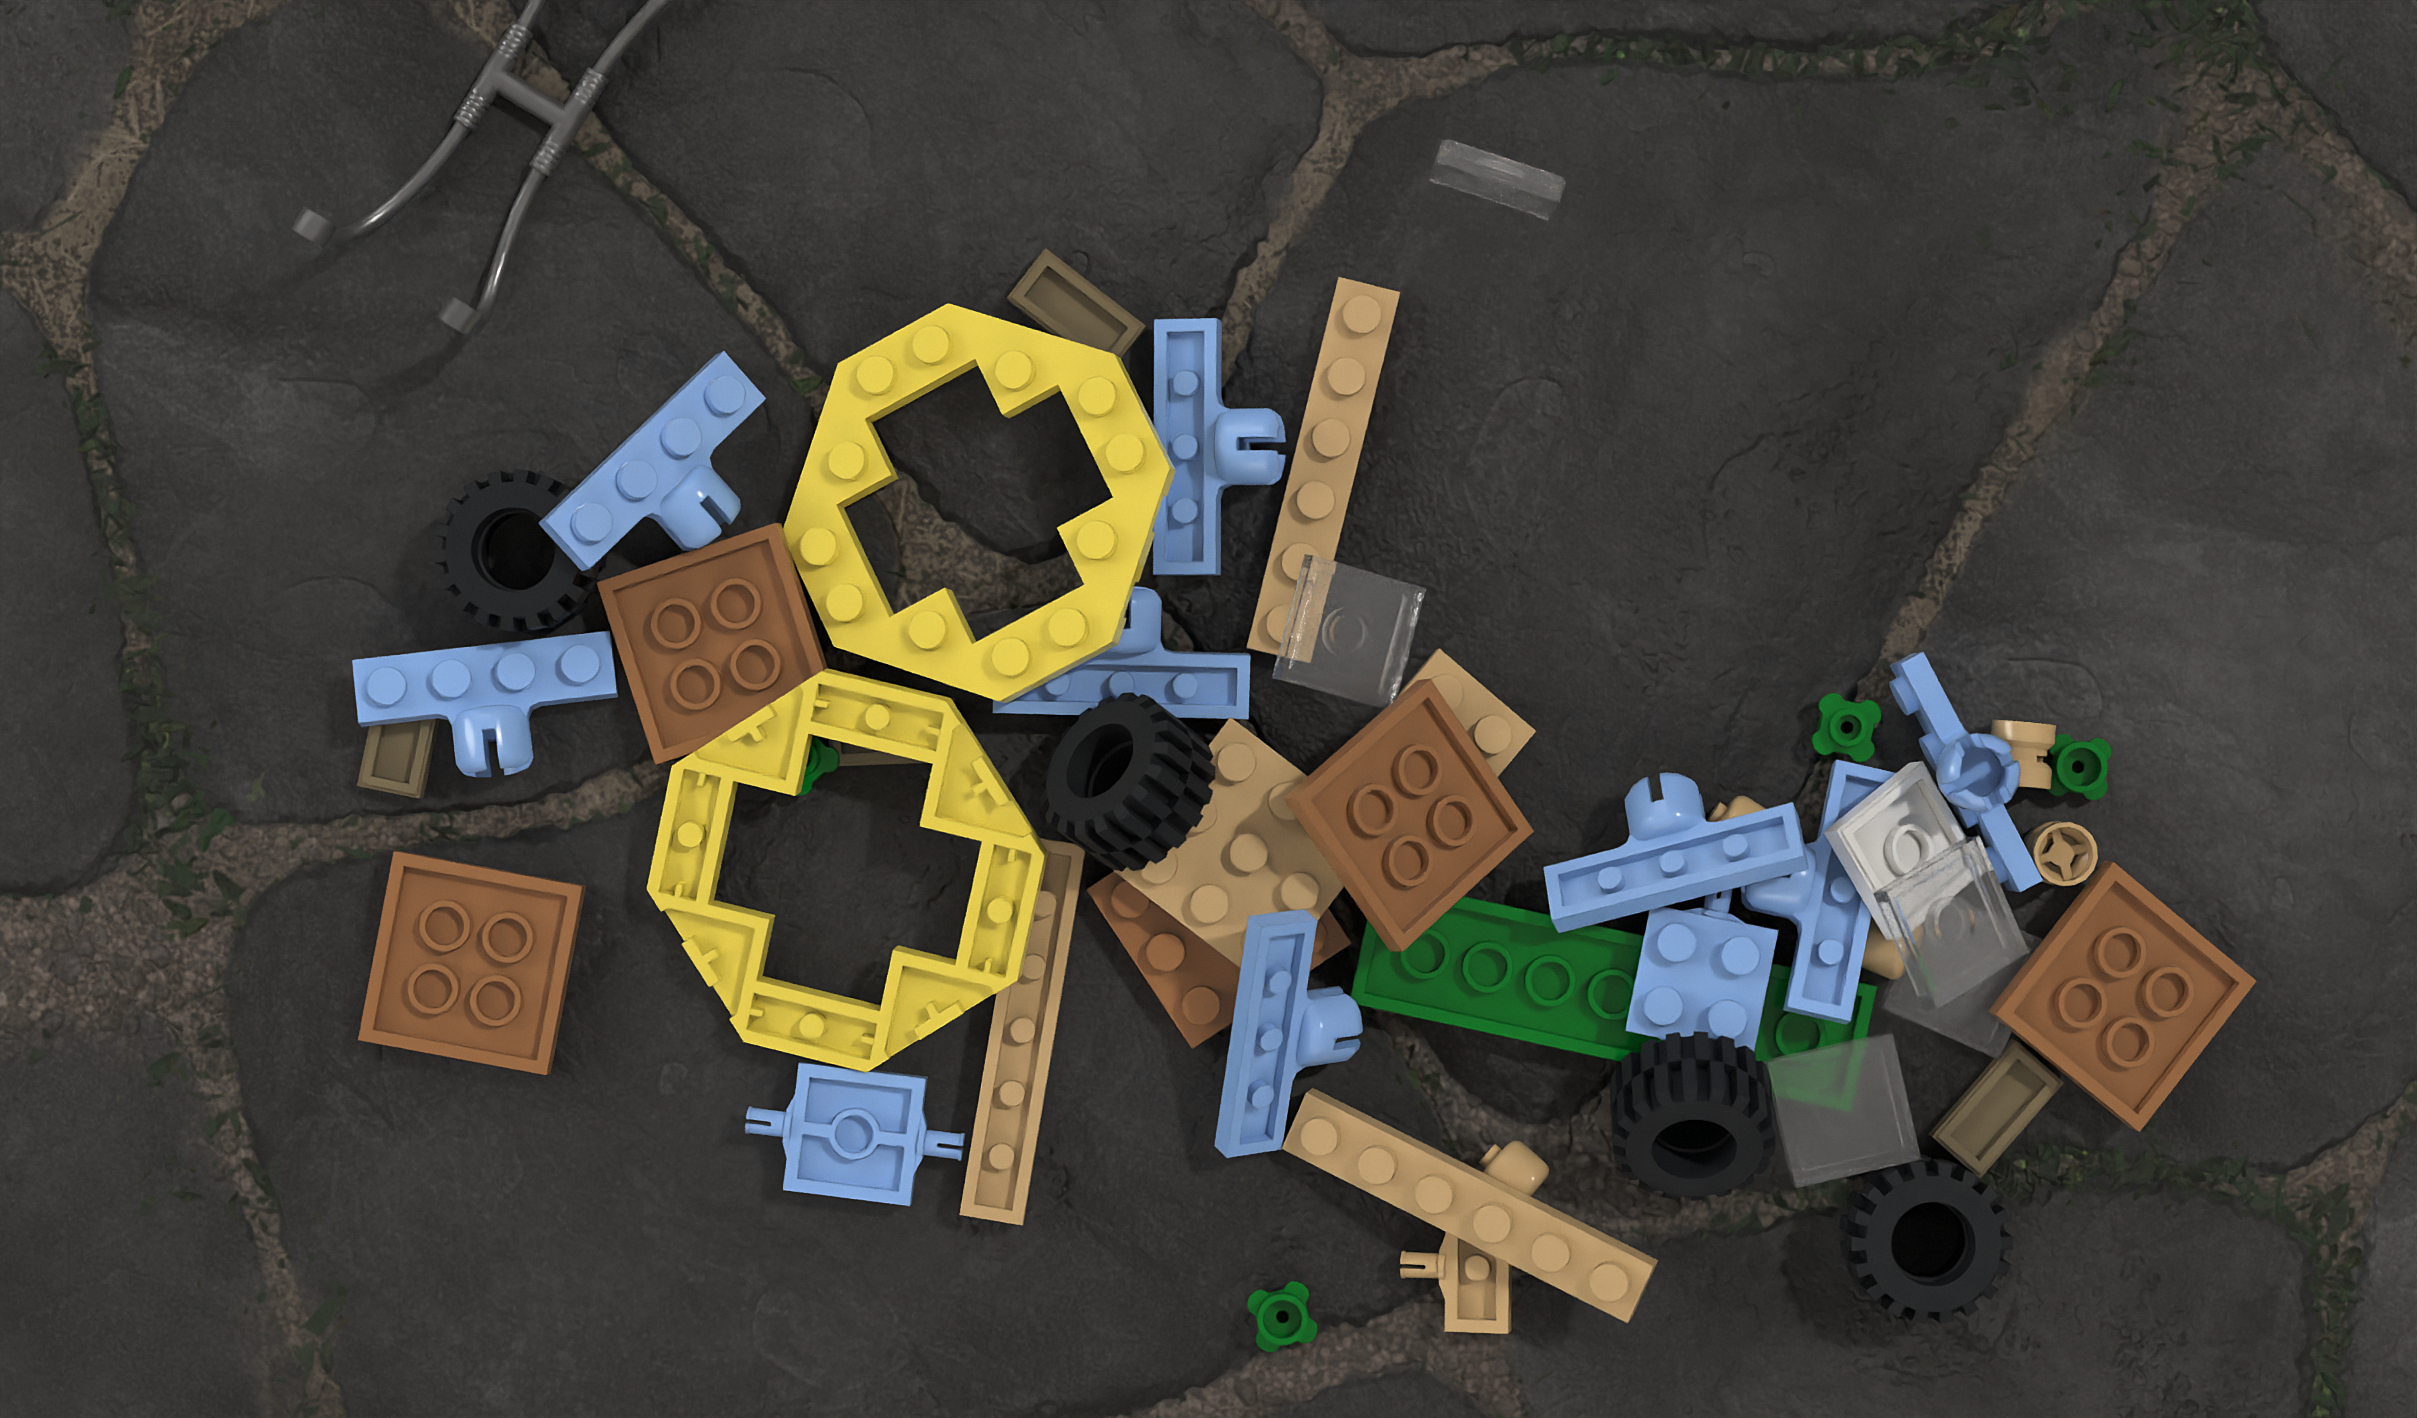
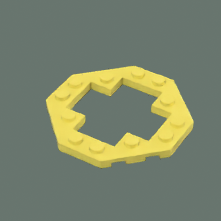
(1104, 543)
(961, 799)

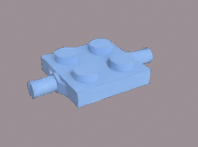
(1702, 973)
(855, 1133)

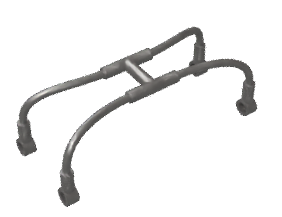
(494, 80)

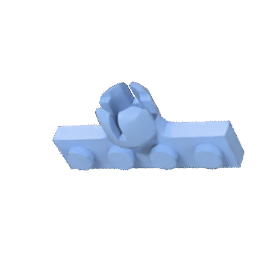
(1204, 444)
(662, 471)
(1179, 681)
(486, 691)
(1970, 770)
(1673, 856)
(1824, 908)
(1278, 1031)

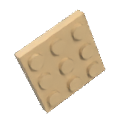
(1244, 852)

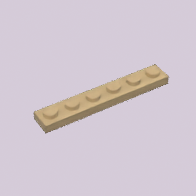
(1326, 448)
(1022, 1051)
(1470, 1205)

